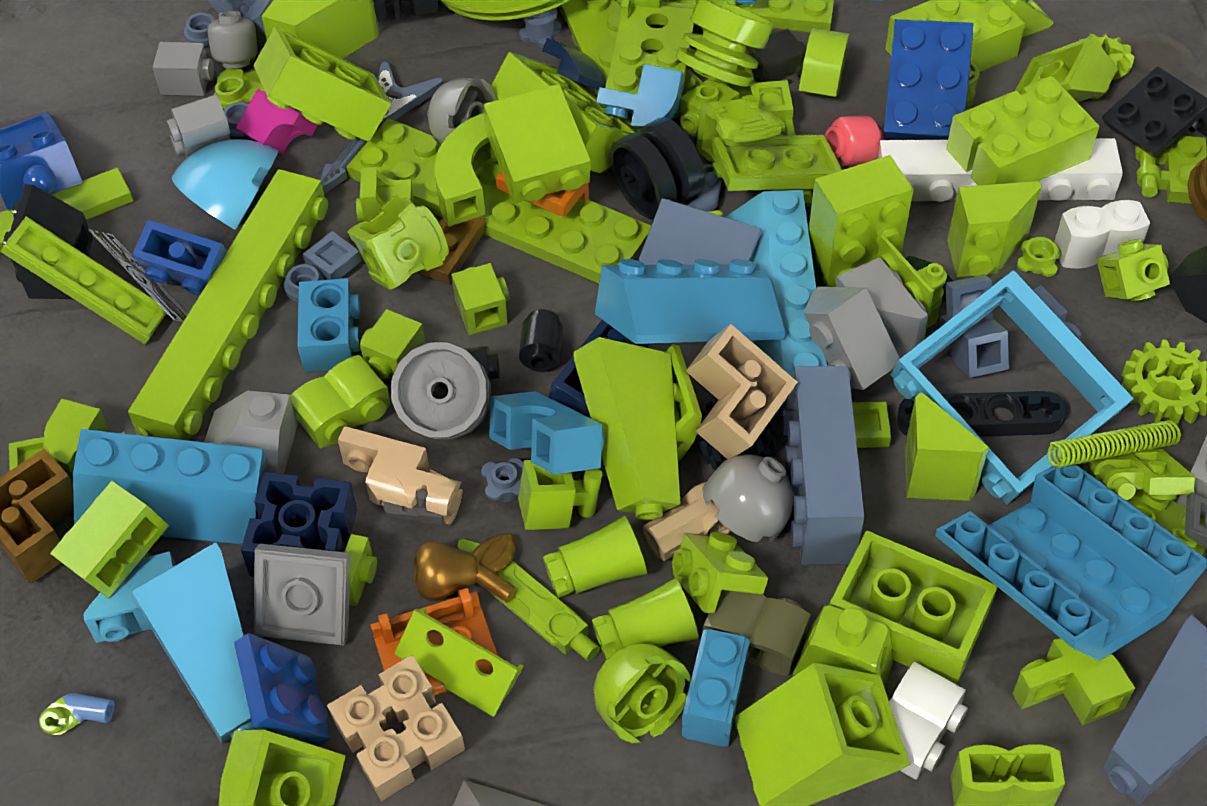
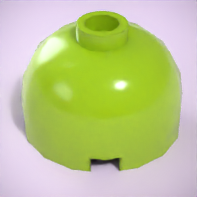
(640, 691)

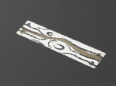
(153, 288)

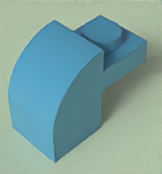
(656, 97)

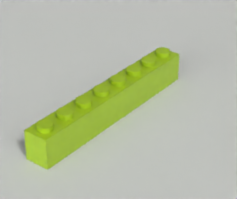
(229, 308)

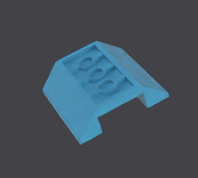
(1080, 561)

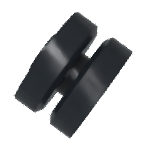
(656, 165)

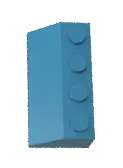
(687, 301)
(193, 486)

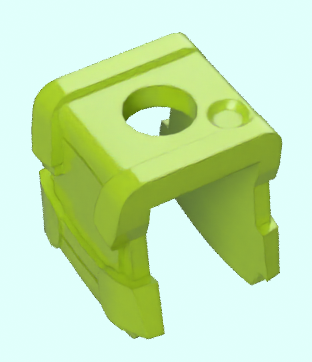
(734, 120)
(400, 242)

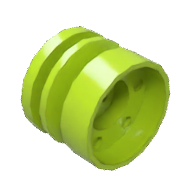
(724, 41)

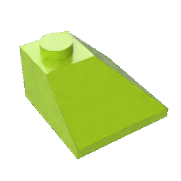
(1079, 67)

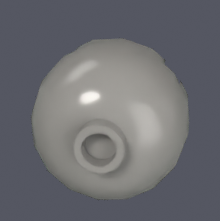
(456, 103)
(751, 496)

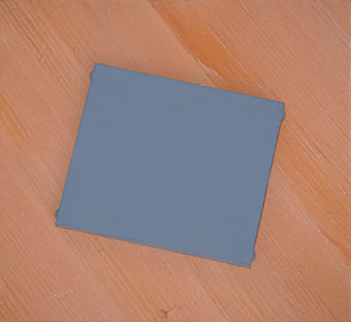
(693, 234)

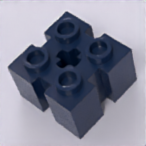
(299, 515)

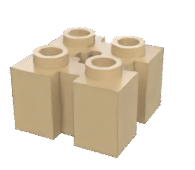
(389, 756)

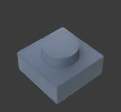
(332, 256)

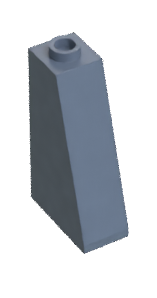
(1167, 721)

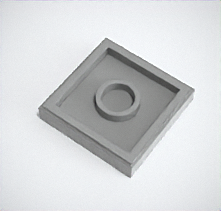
(301, 594)

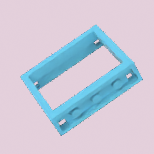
(1051, 338)

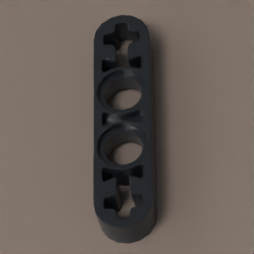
(985, 424)

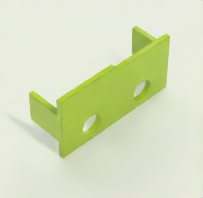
(456, 663)

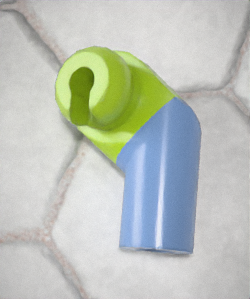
(73, 710)

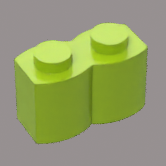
(343, 397)
(1007, 778)

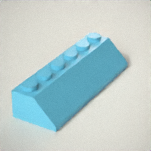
(785, 257)

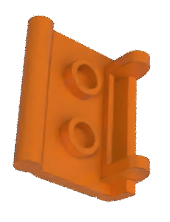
(459, 613)

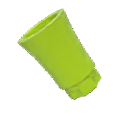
(596, 559)
(653, 619)

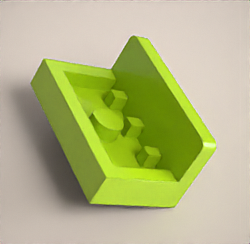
(715, 564)

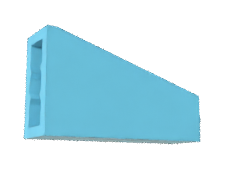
(197, 628)

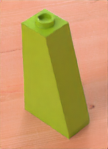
(633, 399)

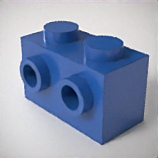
(177, 256)

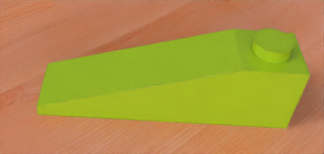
(278, 772)

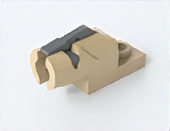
(401, 478)

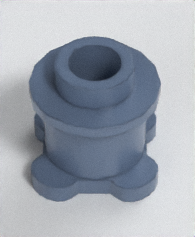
(540, 27)

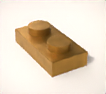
(461, 242)

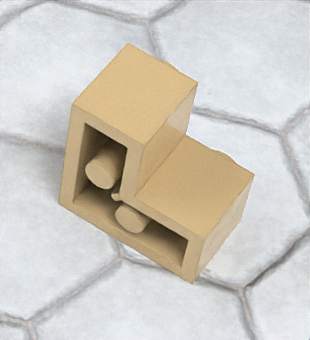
(747, 390)

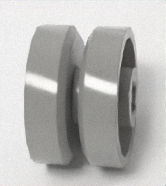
(415, 388)

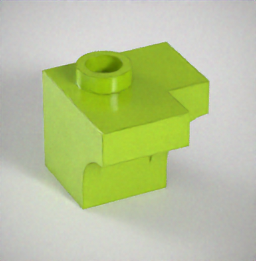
(377, 190)

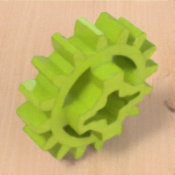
(1168, 382)

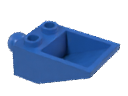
(34, 155)

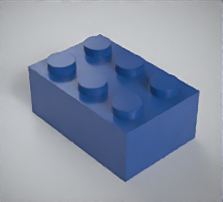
(927, 78)

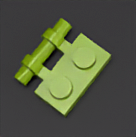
(1178, 162)
(1146, 470)

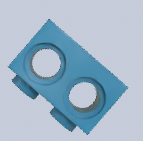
(327, 323)

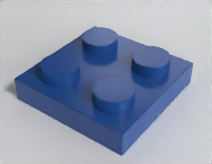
(282, 690)

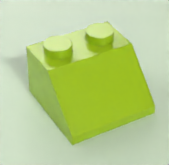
(990, 225)

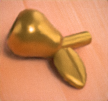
(445, 570)

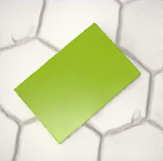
(774, 162)

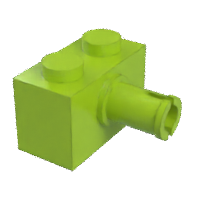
(110, 539)

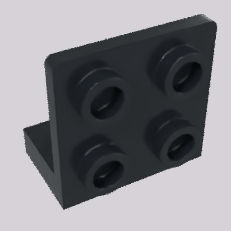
(1158, 112)

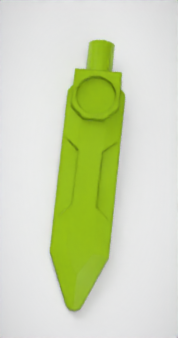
(543, 611)

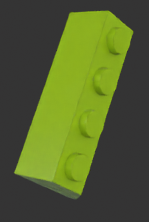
(596, 128)

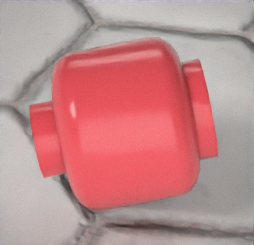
(854, 139)

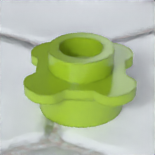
(1039, 256)

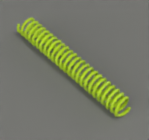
(1120, 434)

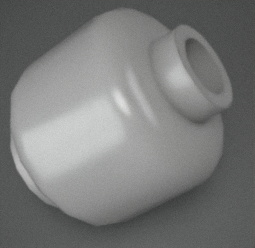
(232, 39)

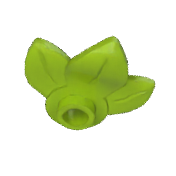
(236, 86)

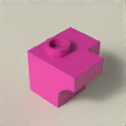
(273, 124)

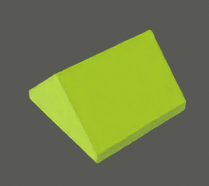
(941, 455)

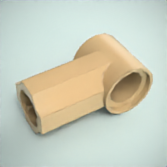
(690, 517)

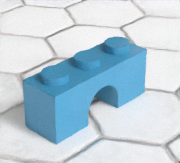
(557, 434)

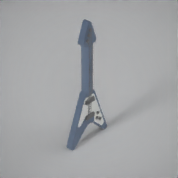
(402, 100)

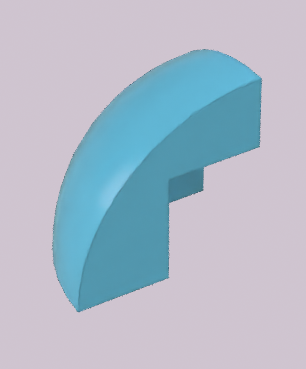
(225, 177)

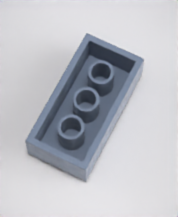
(823, 465)

